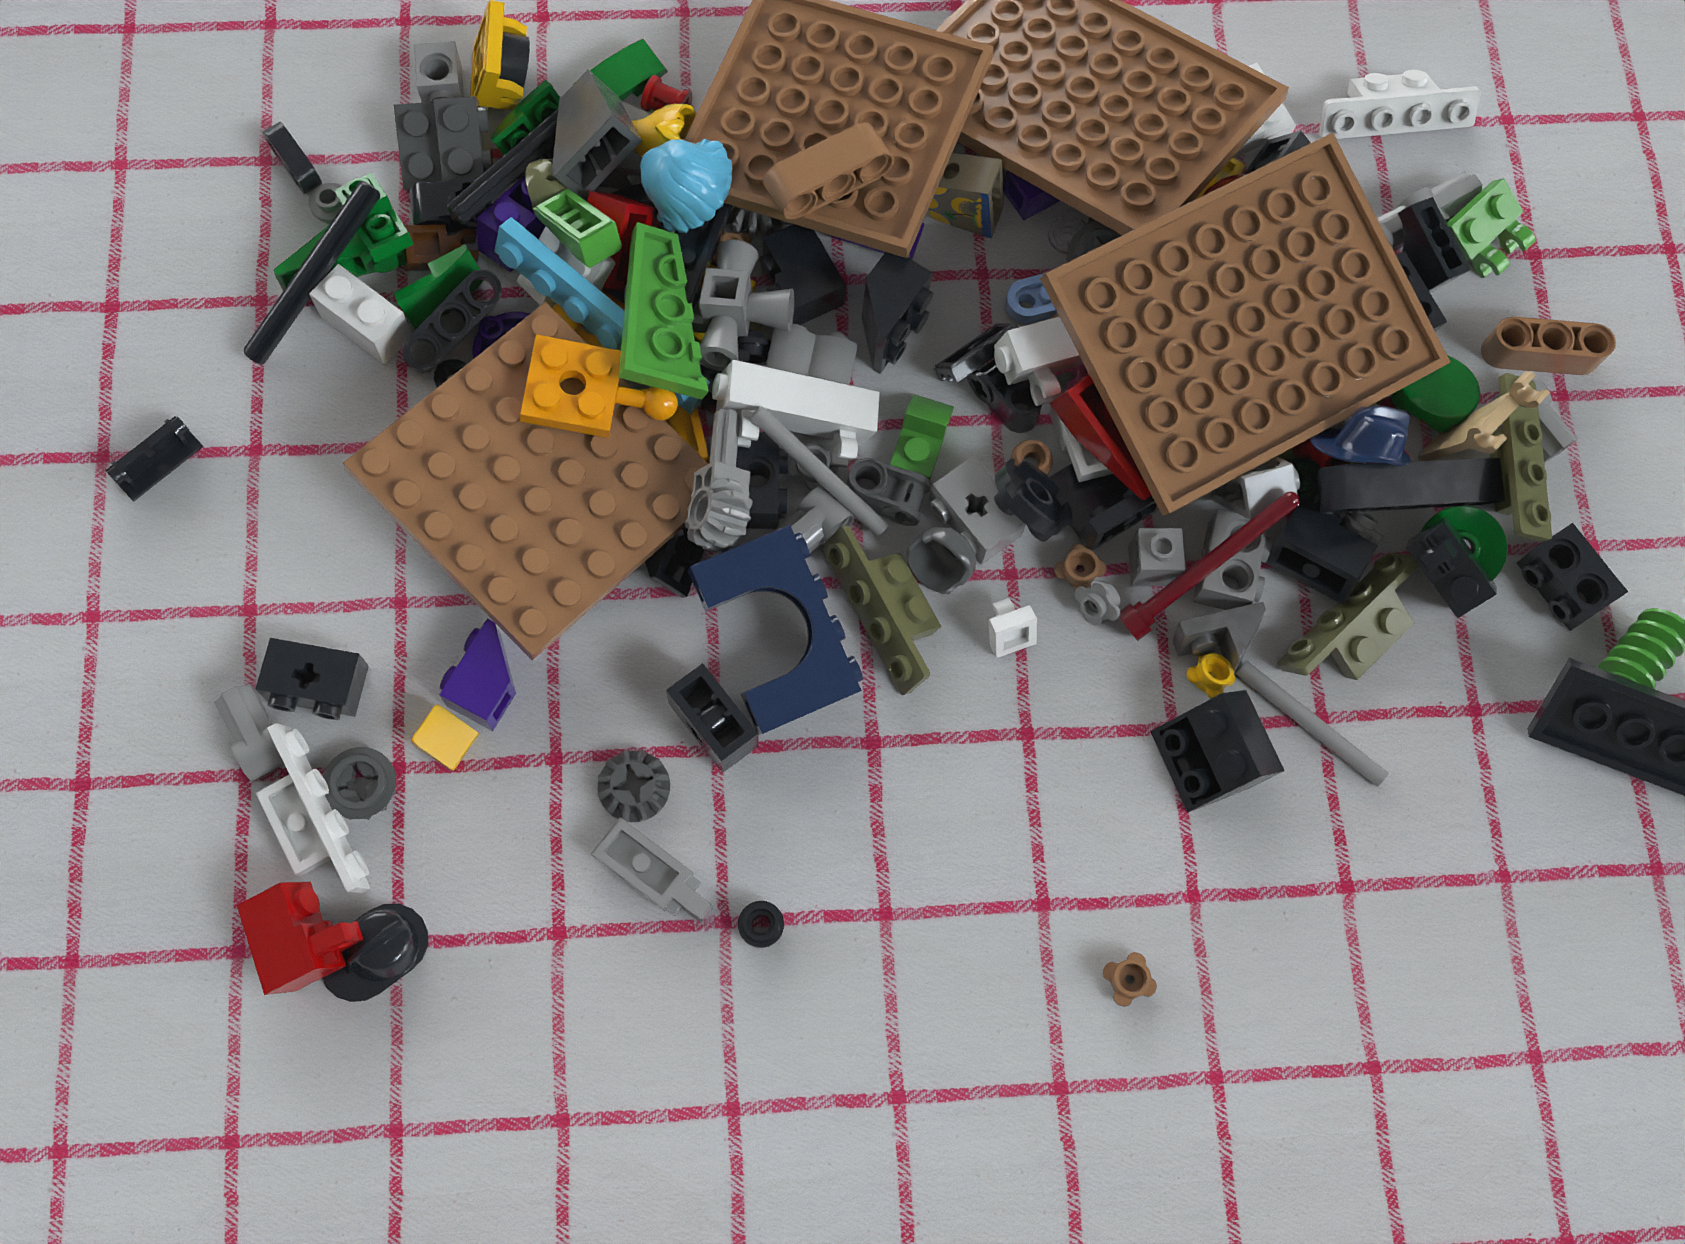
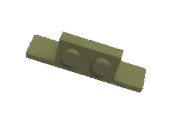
(1523, 470)
(886, 604)
(1361, 627)

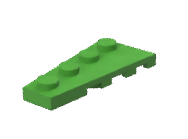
(657, 321)

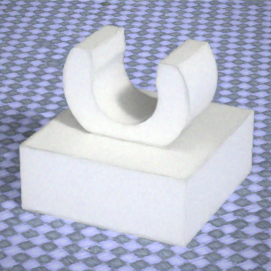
(1011, 628)

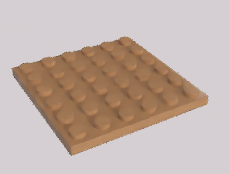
(821, 68)
(525, 511)

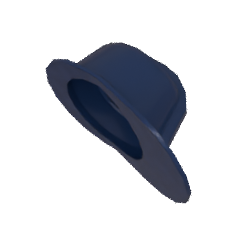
(1369, 436)

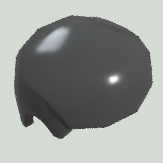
(941, 559)

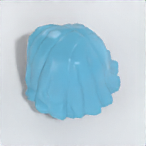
(686, 182)

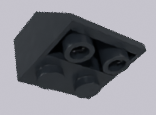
(894, 306)
(1217, 750)

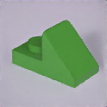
(922, 435)

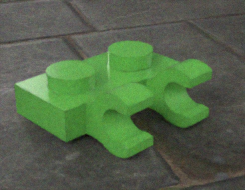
(1482, 220)

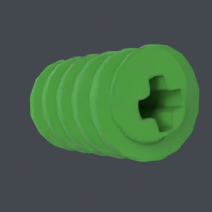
(1647, 647)

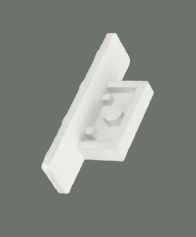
(1398, 105)
(303, 818)

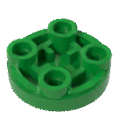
(1441, 397)

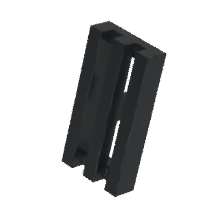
(972, 354)

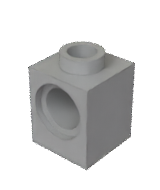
(437, 62)
(1156, 556)

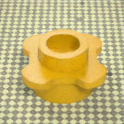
(1211, 674)

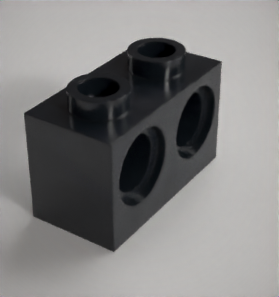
(1579, 571)

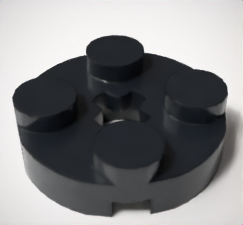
(1032, 498)

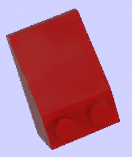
(1094, 428)

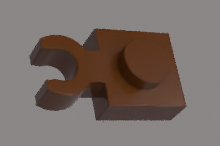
(433, 242)

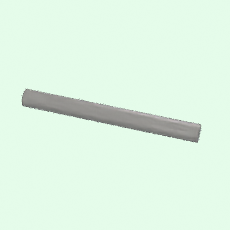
(819, 471)
(1312, 723)

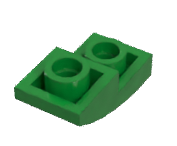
(629, 69)
(526, 117)
(382, 229)
(427, 293)

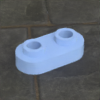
(1033, 292)

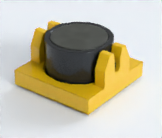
(499, 59)

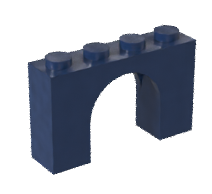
(779, 566)

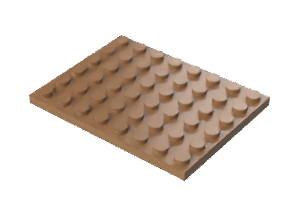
(1107, 104)
(1245, 322)

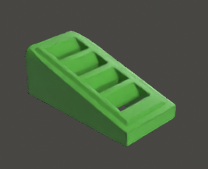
(582, 230)

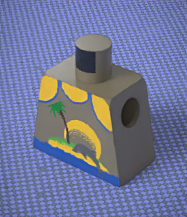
(970, 194)

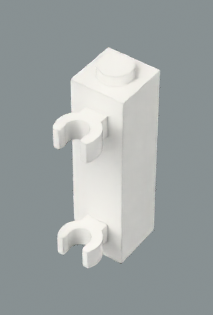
(1035, 354)
(800, 404)

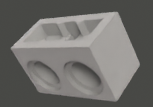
(1258, 487)
(1242, 566)

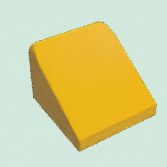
(444, 737)

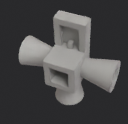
(729, 305)

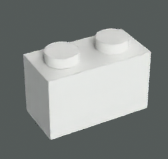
(361, 314)

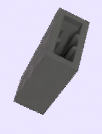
(591, 135)

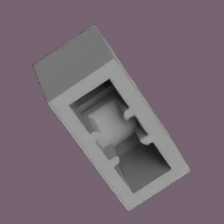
(974, 489)

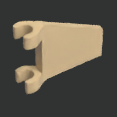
(1477, 428)

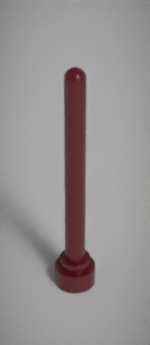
(1141, 616)

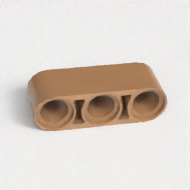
(828, 171)
(1565, 338)

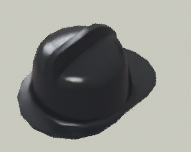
(390, 949)

